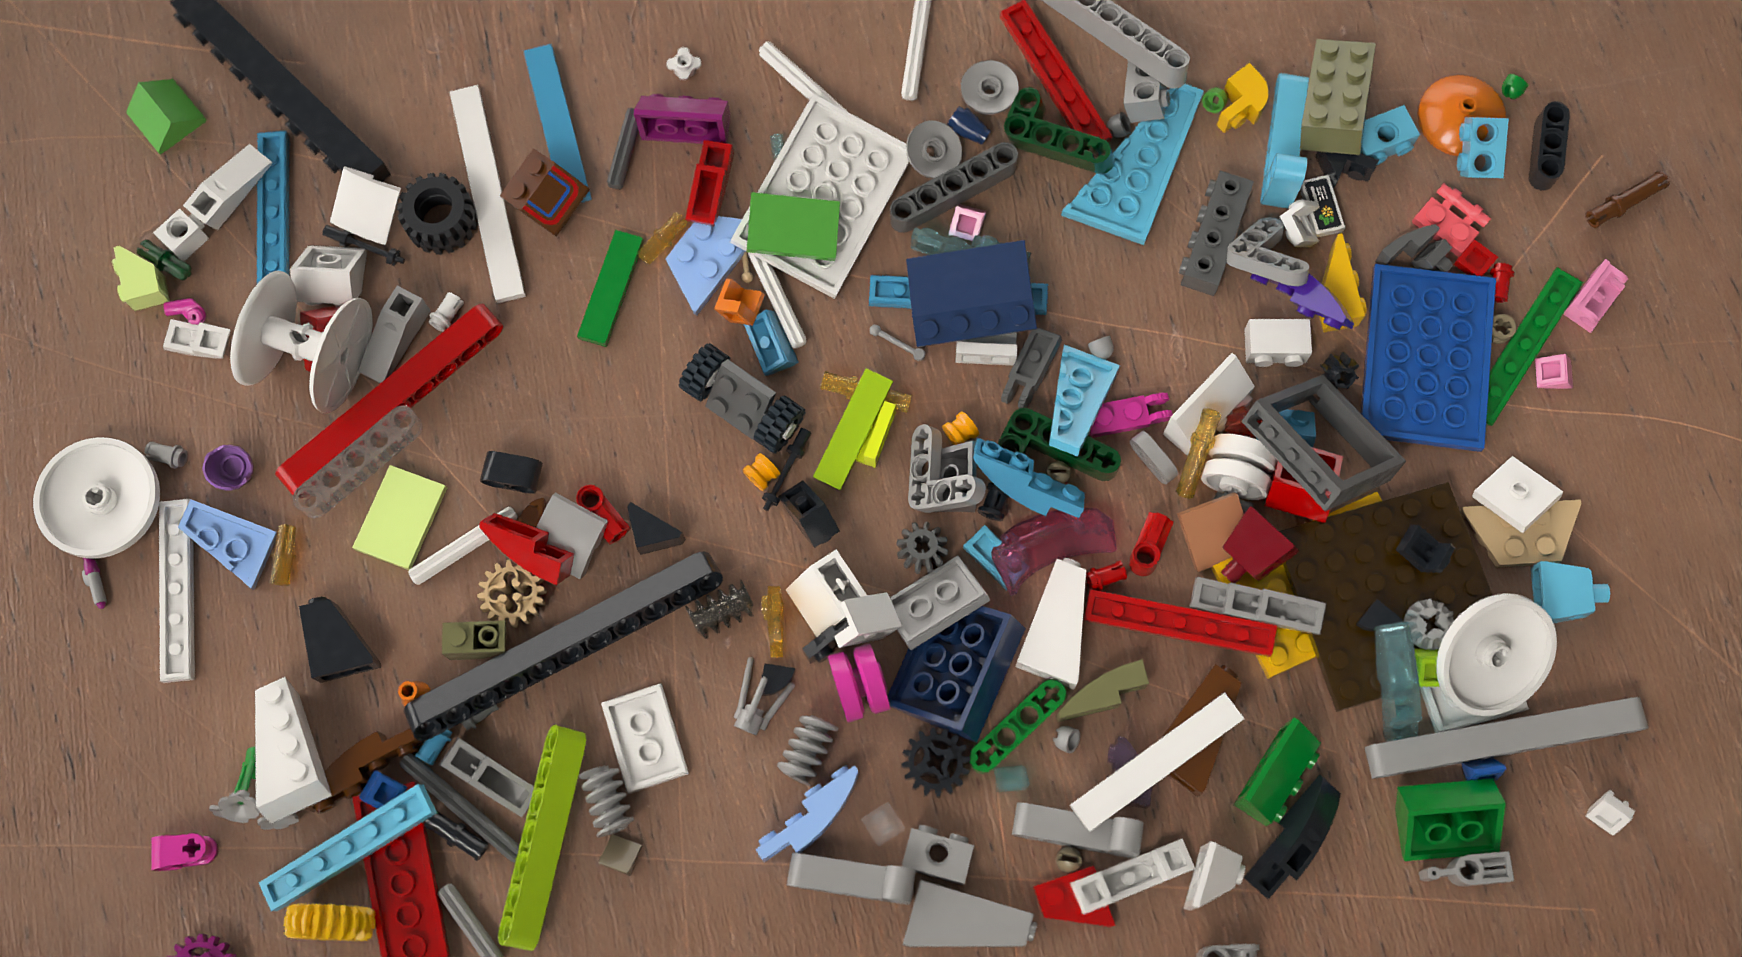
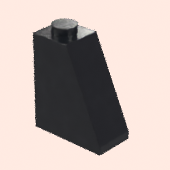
(333, 642)

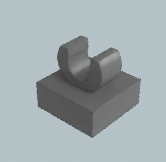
(1433, 257)

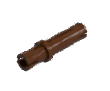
(1617, 205)

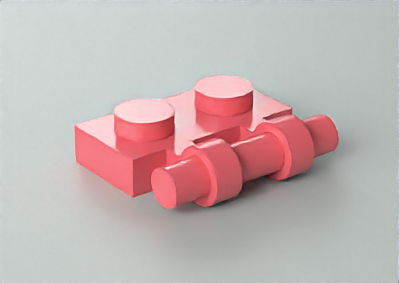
(1452, 228)

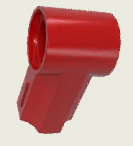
(616, 525)
(1150, 542)

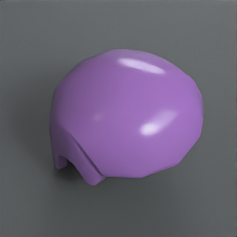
(228, 467)

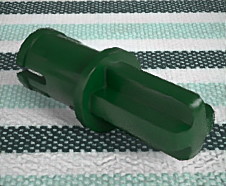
(164, 260)

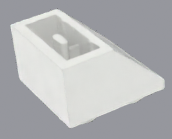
(821, 591)

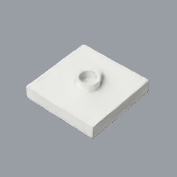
(1517, 494)

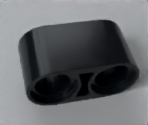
(511, 472)

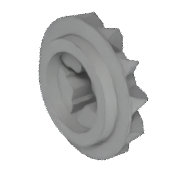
(1427, 609)

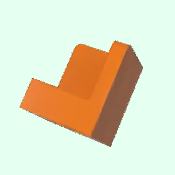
(738, 304)

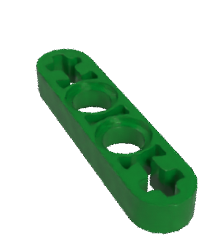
(1018, 727)

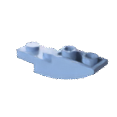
(823, 808)

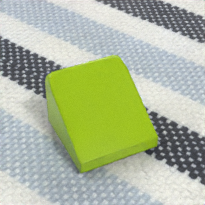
(1426, 667)

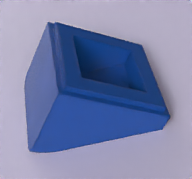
(1483, 769)
(381, 790)

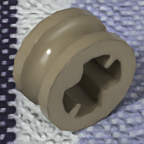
(1509, 323)

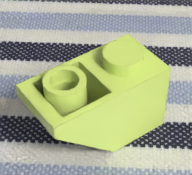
(140, 280)

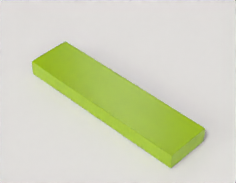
(853, 429)

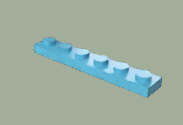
(347, 847)

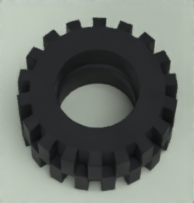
(428, 194)

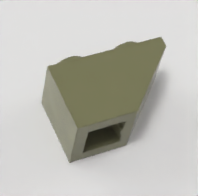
(473, 639)

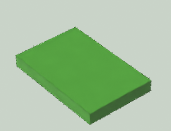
(793, 226)

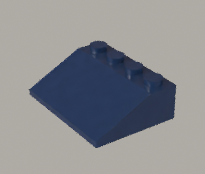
(971, 294)
(958, 672)

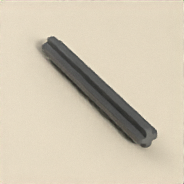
(460, 806)

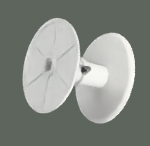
(269, 329)

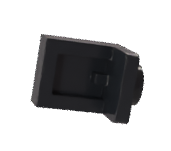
(1424, 550)

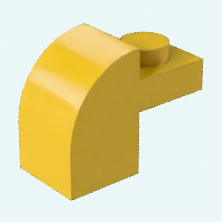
(1248, 94)

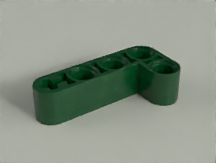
(1061, 139)
(1034, 439)

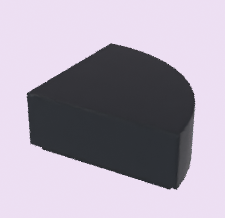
(1376, 616)
(777, 678)

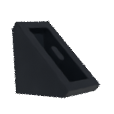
(651, 532)

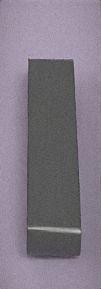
(959, 175)

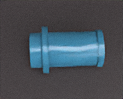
(433, 747)

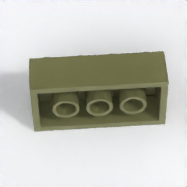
(1337, 96)

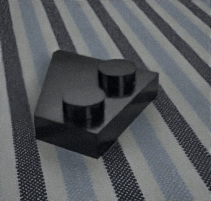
(822, 645)

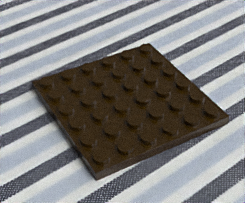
(1356, 562)

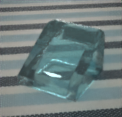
(1011, 778)

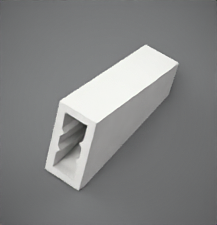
(1056, 631)

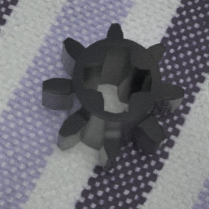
(1340, 370)

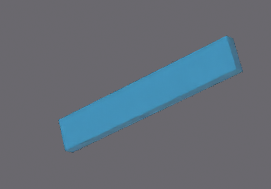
(554, 112)
(273, 205)
(895, 293)

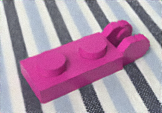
(1129, 415)

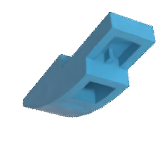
(1015, 477)

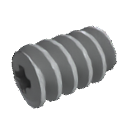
(806, 748)
(606, 800)

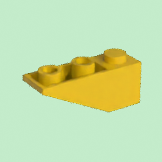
(1343, 282)

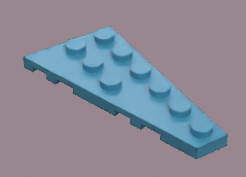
(1131, 192)

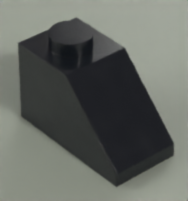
(809, 513)

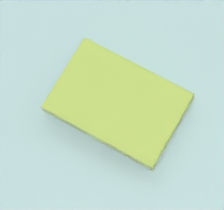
(400, 517)

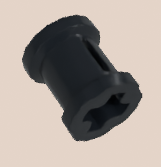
(994, 503)

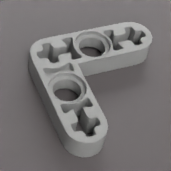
(1253, 254)
(929, 441)

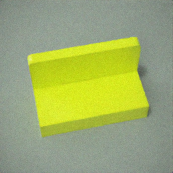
(877, 436)

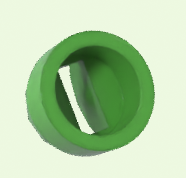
(1209, 98)

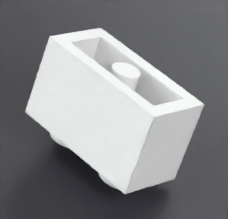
(1278, 341)

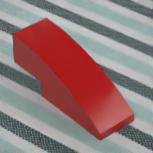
(709, 182)
(528, 548)

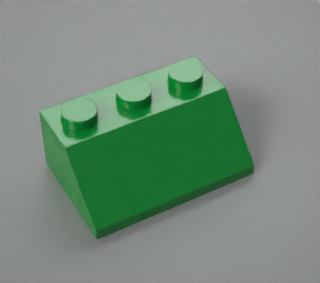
(1279, 773)
(1449, 819)

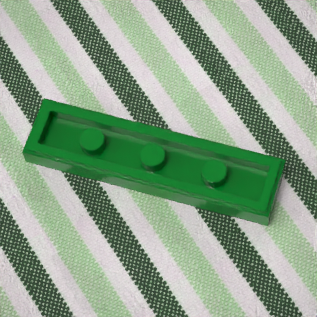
(610, 288)

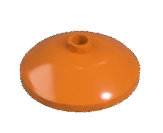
(1443, 110)

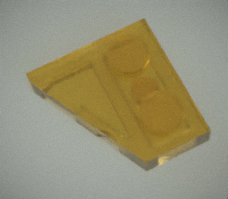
(773, 609)

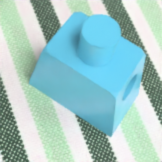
(1566, 591)

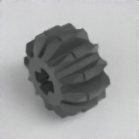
(921, 536)

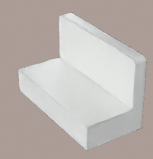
(988, 350)
(869, 619)

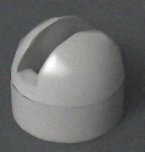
(1102, 347)
(1067, 739)

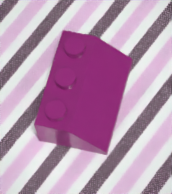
(682, 119)

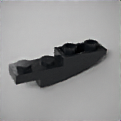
(1297, 845)

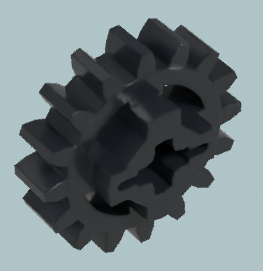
(947, 755)

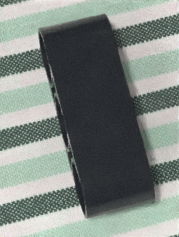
(1554, 134)

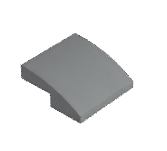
(572, 530)

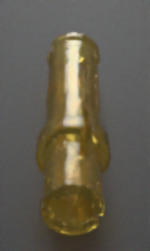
(847, 386)
(1202, 442)

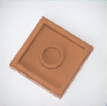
(1209, 527)

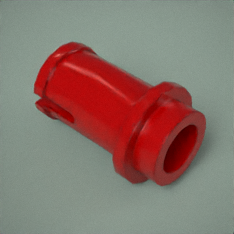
(1503, 274)
(1106, 575)

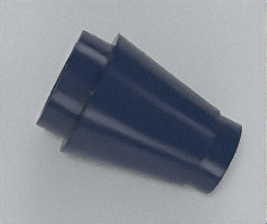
(968, 125)

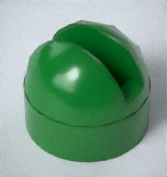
(1514, 86)

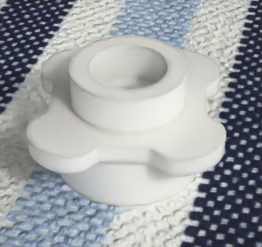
(684, 71)

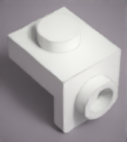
(1297, 225)

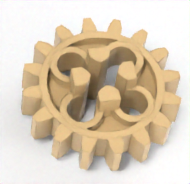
(500, 607)

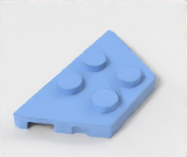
(704, 259)

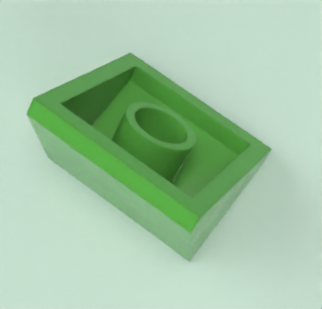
(163, 113)

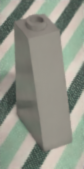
(962, 920)

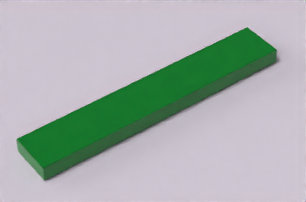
(1529, 340)

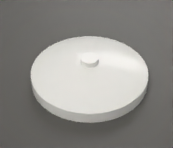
(96, 497)
(1496, 654)

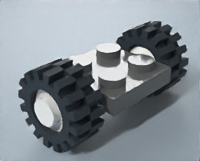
(741, 398)

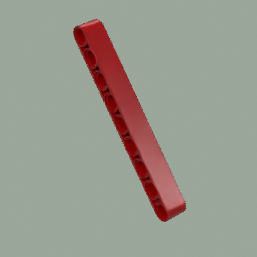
(402, 388)

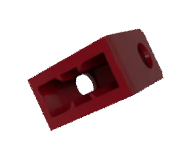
(1255, 548)

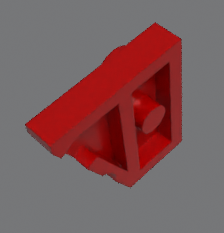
(1059, 901)

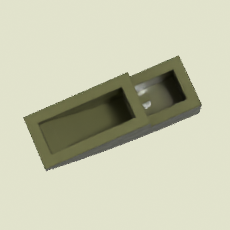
(1105, 691)

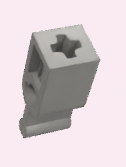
(1477, 874)

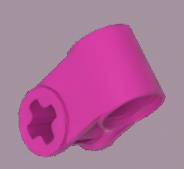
(178, 851)

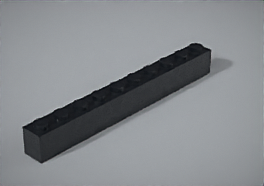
(278, 86)

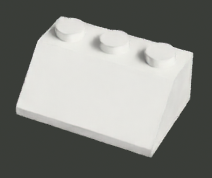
(1222, 391)

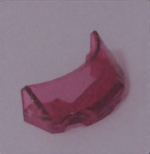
(1050, 537)

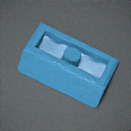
(771, 343)

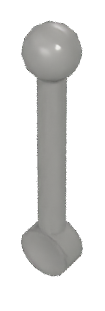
(918, 354)

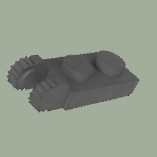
(1031, 366)

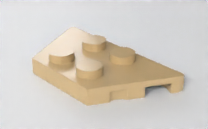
(1540, 542)

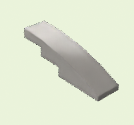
(1258, 605)

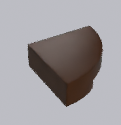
(533, 512)

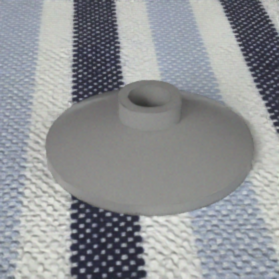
(991, 76)
(941, 140)

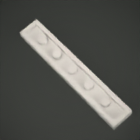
(175, 595)
(1156, 762)

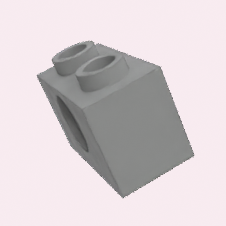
(952, 869)

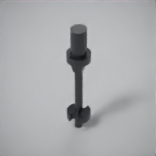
(346, 238)
(795, 451)

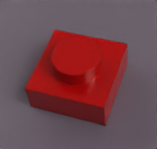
(1475, 259)

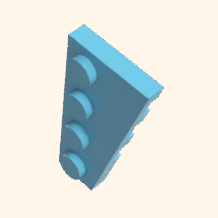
(1079, 397)

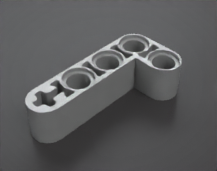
(1063, 827)
(851, 878)

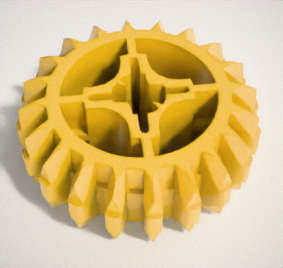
(329, 922)

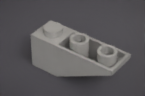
(393, 333)

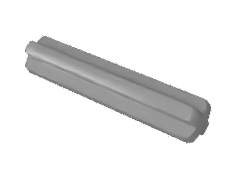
(468, 922)

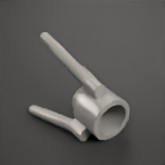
(751, 717)

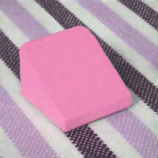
(967, 222)
(1554, 372)

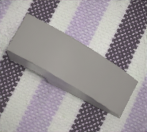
(488, 777)

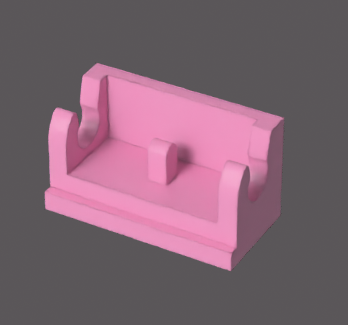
(1596, 296)

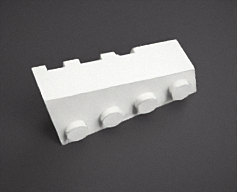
(286, 755)

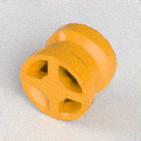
(960, 429)
(761, 471)

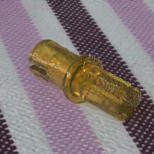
(662, 238)
(283, 555)

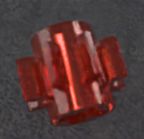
(1235, 426)

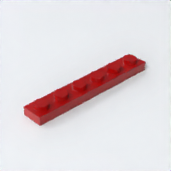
(1053, 71)
(1180, 623)

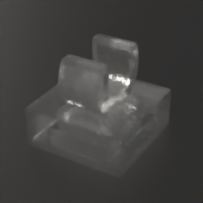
(883, 824)

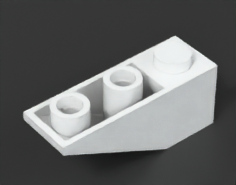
(227, 187)

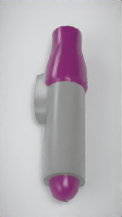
(92, 578)

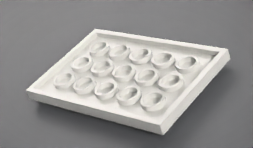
(834, 160)

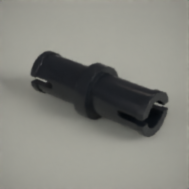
(456, 835)

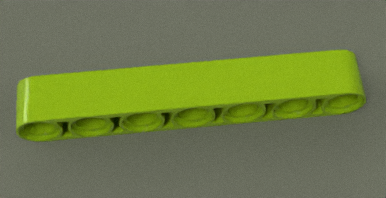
(542, 838)

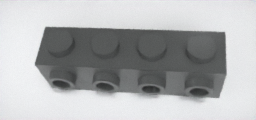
(1217, 231)

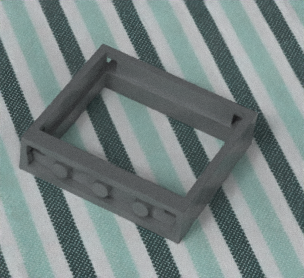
(1303, 461)

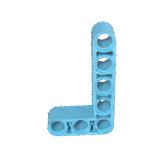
(1283, 165)

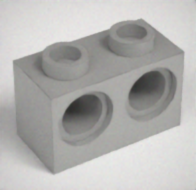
(1144, 96)

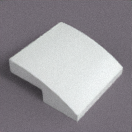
(365, 205)

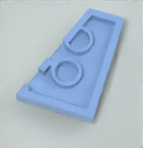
(231, 540)

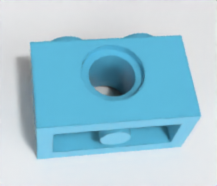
(1396, 127)

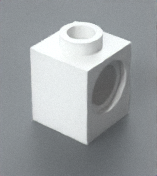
(174, 226)

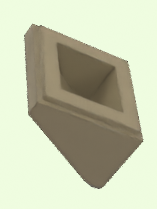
(620, 854)

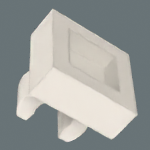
(1610, 813)

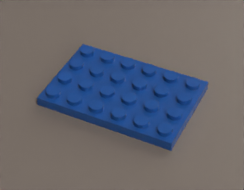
(1428, 356)

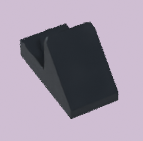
(1355, 166)

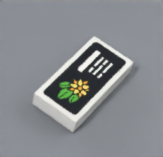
(1327, 218)

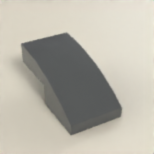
(1410, 243)

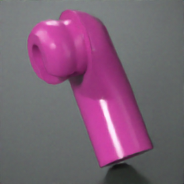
(188, 308)

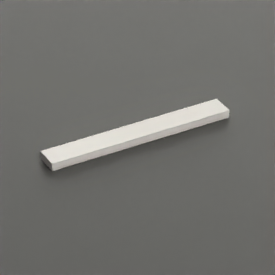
(486, 192)

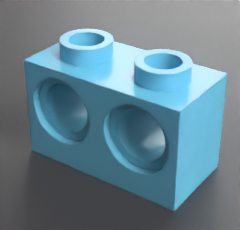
(1492, 147)

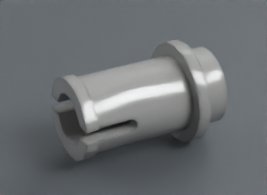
(174, 456)

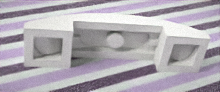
(1132, 876)

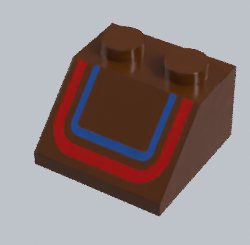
(544, 192)

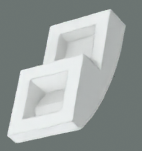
(196, 340)

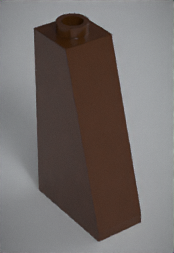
(1197, 770)

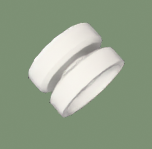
(1239, 466)

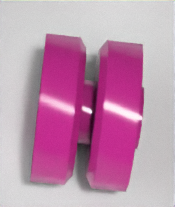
(860, 682)

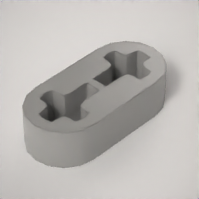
(1154, 457)

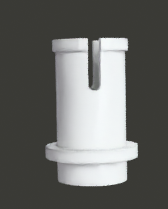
(446, 311)

